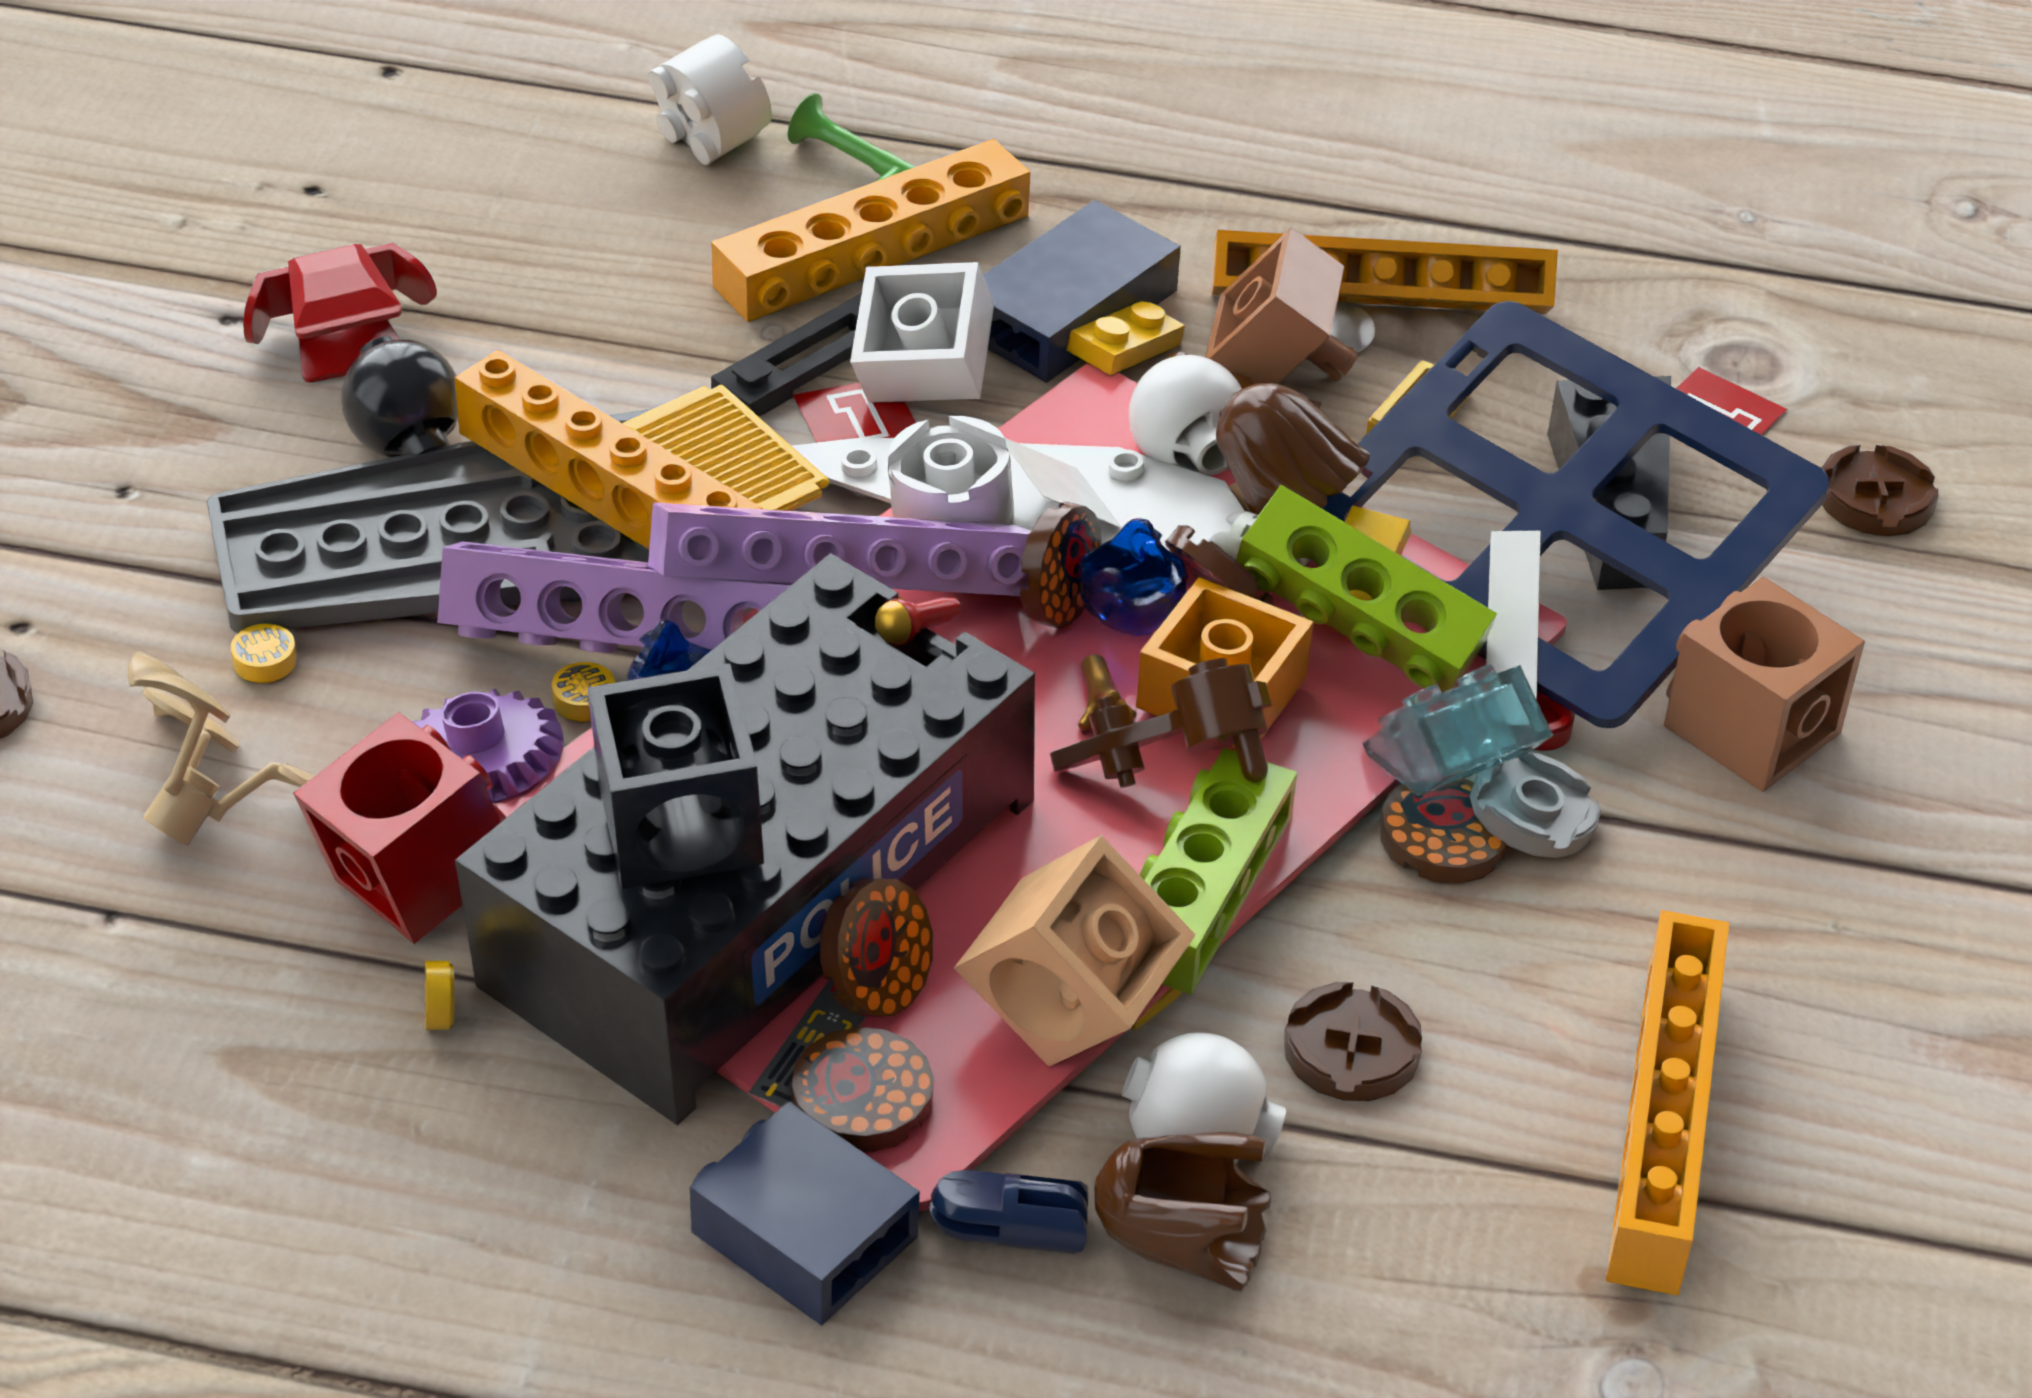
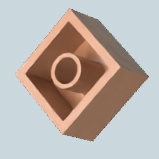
(1281, 314)

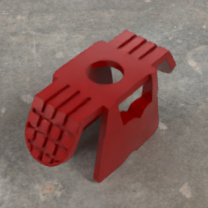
(337, 302)

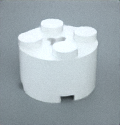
(710, 99)
(951, 472)

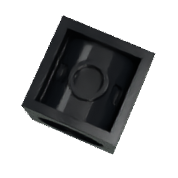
(676, 775)

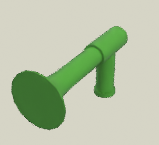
(811, 122)

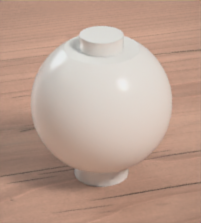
(1179, 410)
(1201, 1087)

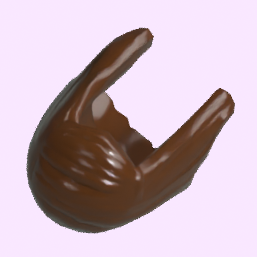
(1285, 440)
(1187, 1203)

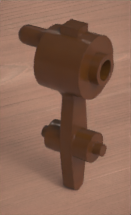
(1213, 710)

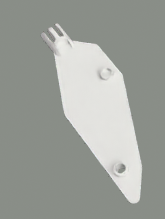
(1122, 478)

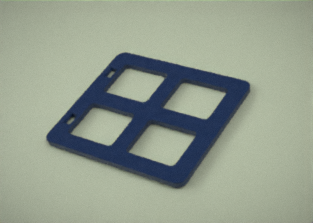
(1564, 501)

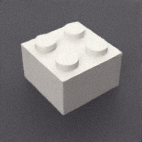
(922, 332)

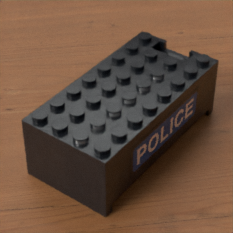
(864, 769)

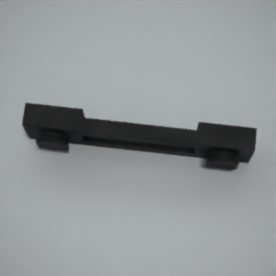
(764, 386)

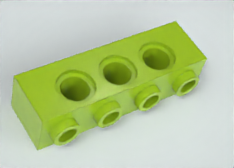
(1353, 561)
(1218, 854)

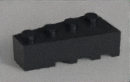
(1637, 490)

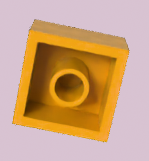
(1228, 625)

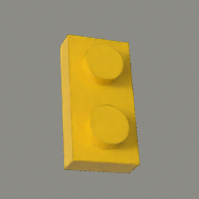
(1126, 337)

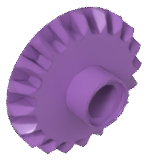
(506, 734)

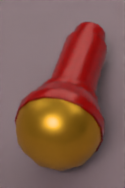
(902, 620)

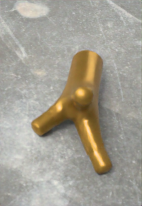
(1099, 686)

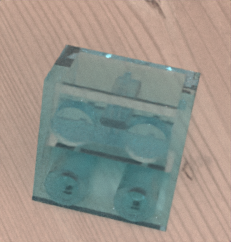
(1459, 731)

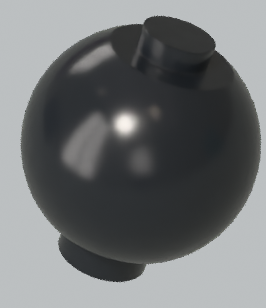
(400, 397)

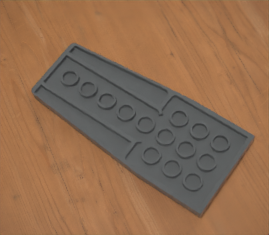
(374, 534)

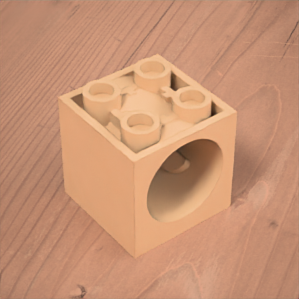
(1075, 951)

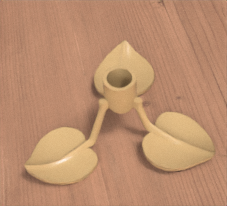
(187, 793)

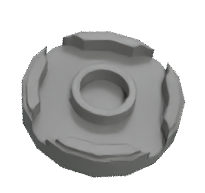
(1536, 806)

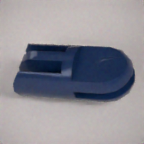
(1012, 1210)

